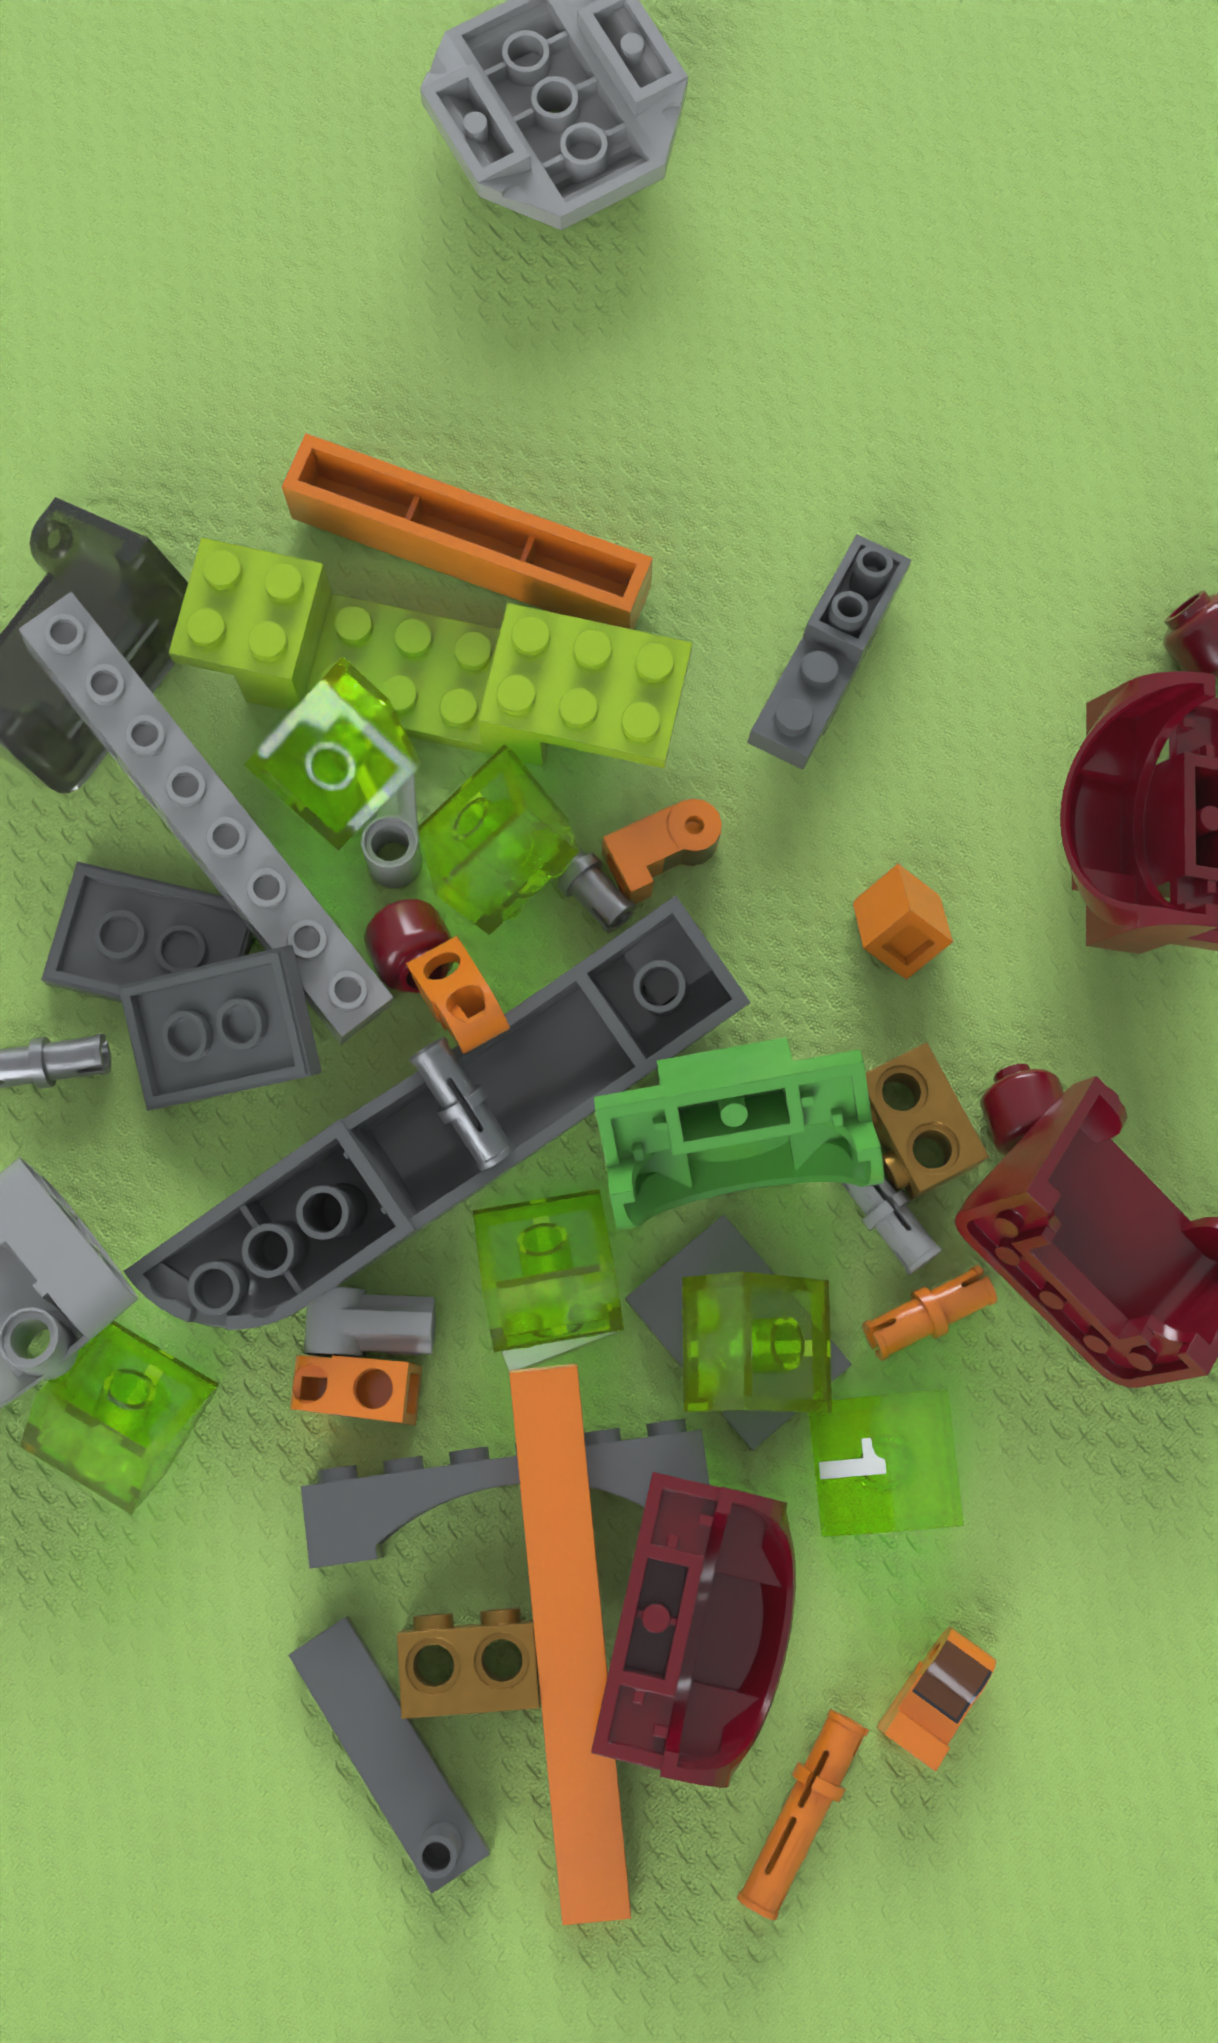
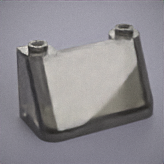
(130, 596)

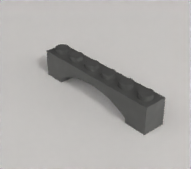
(354, 1516)

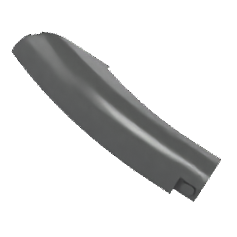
(401, 1168)

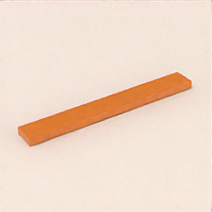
(569, 1642)

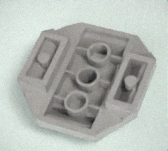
(591, 62)

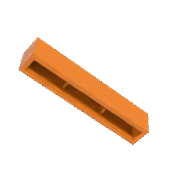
(466, 535)

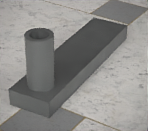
(390, 1754)

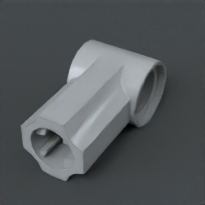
(394, 823)
(353, 1323)

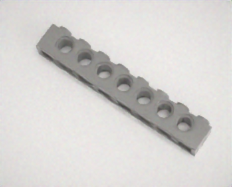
(204, 814)

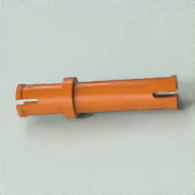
(802, 1814)

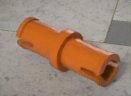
(929, 1312)

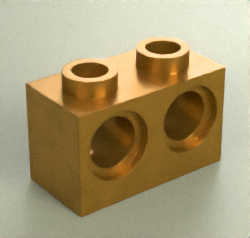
(933, 1116)
(471, 1684)

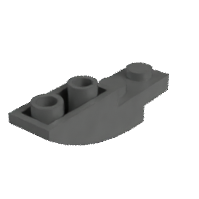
(829, 652)

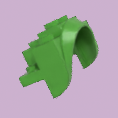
(737, 1125)

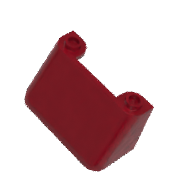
(1099, 1245)

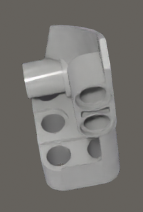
(49, 1279)

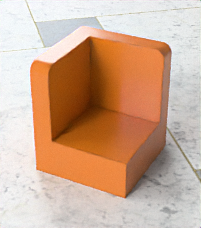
(902, 921)

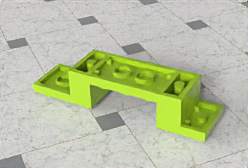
(447, 678)

